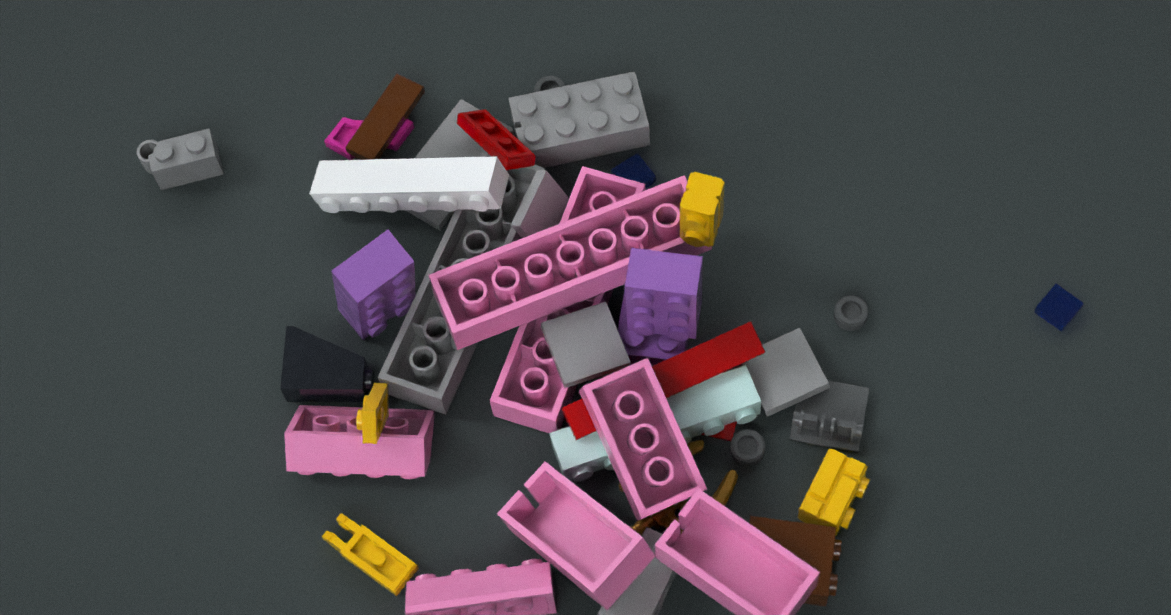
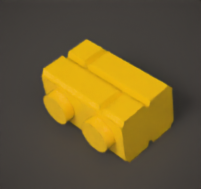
(701, 209)
(834, 491)

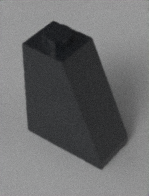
(322, 371)

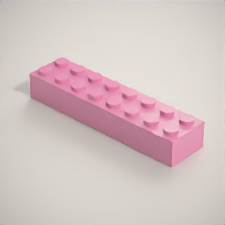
(558, 264)
(529, 382)

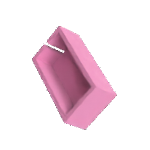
(577, 535)
(734, 561)

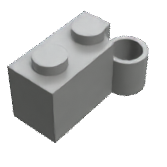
(181, 159)

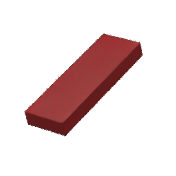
(496, 139)

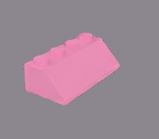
(328, 442)
(495, 591)

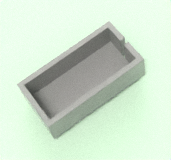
(581, 120)

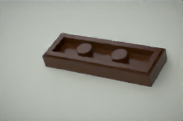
(385, 118)

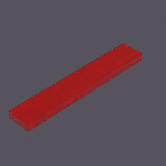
(685, 370)

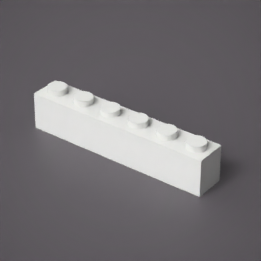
(410, 184)

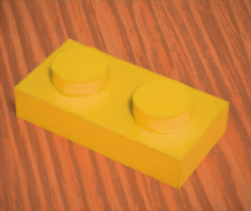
(374, 413)

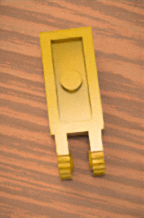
(373, 555)

